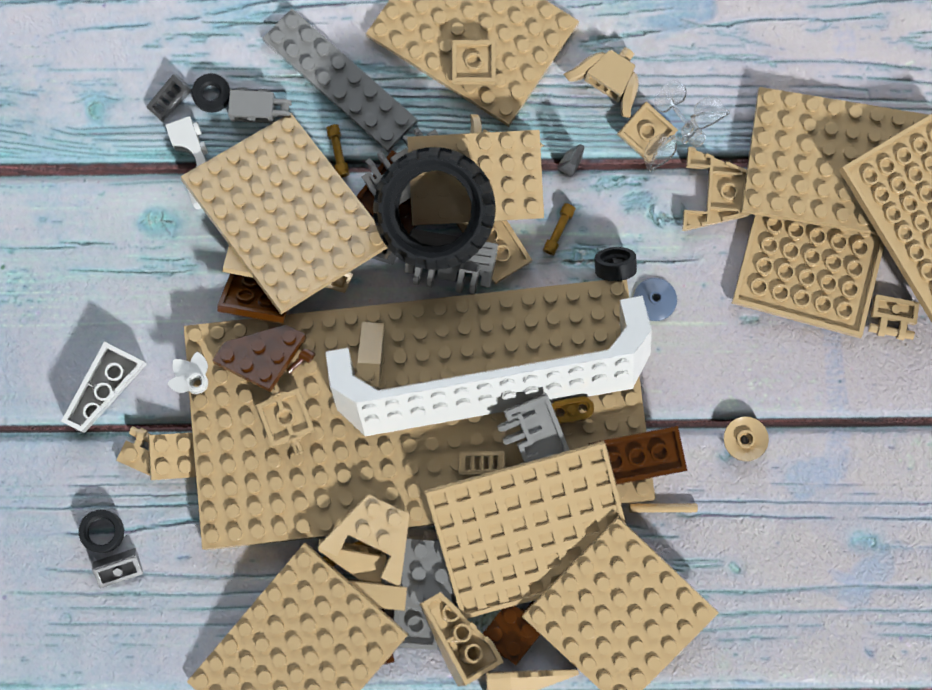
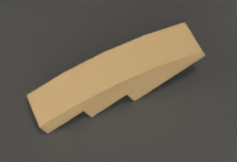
(383, 595)

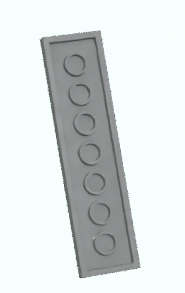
(340, 80)

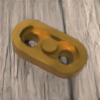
(571, 411)

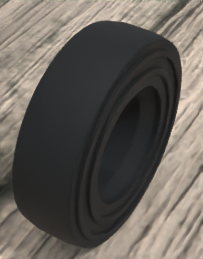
(211, 80)

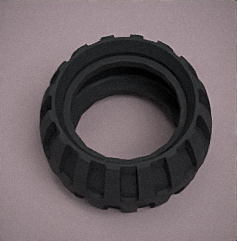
(388, 217)

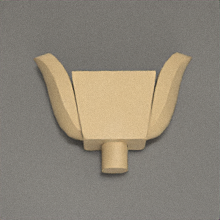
(611, 75)

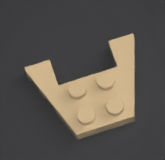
(724, 191)
(377, 526)

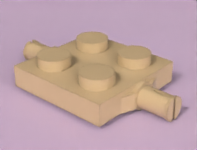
(285, 418)

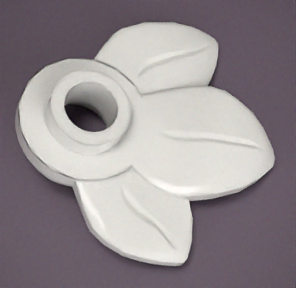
(188, 373)

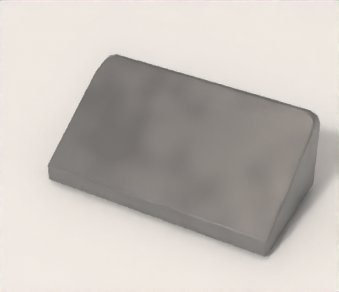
(117, 568)

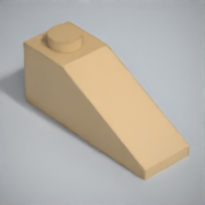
(370, 354)
(359, 560)

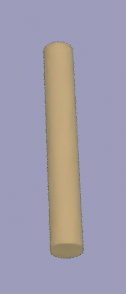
(663, 508)

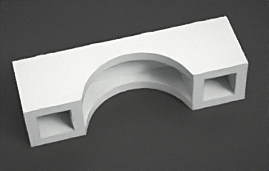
(185, 138)

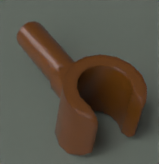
(306, 355)

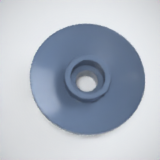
(668, 298)

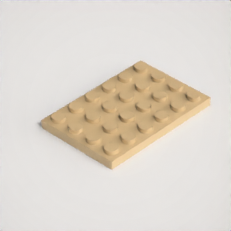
(507, 159)

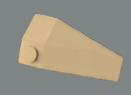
(462, 645)
(527, 679)

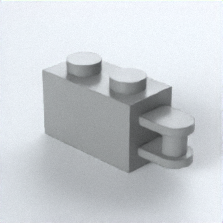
(256, 106)

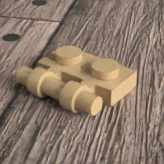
(895, 310)
(133, 454)

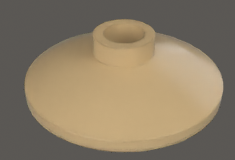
(754, 431)

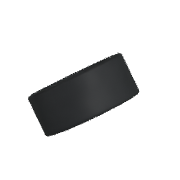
(615, 264)
(84, 529)

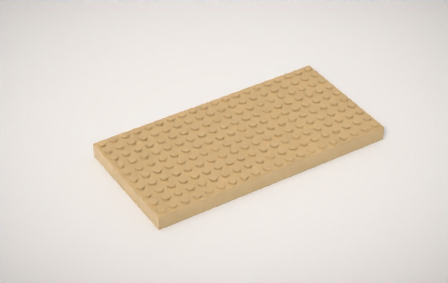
(273, 496)

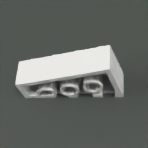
(101, 386)

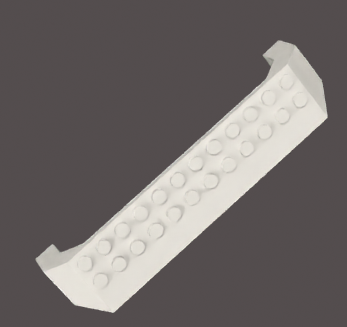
(494, 390)

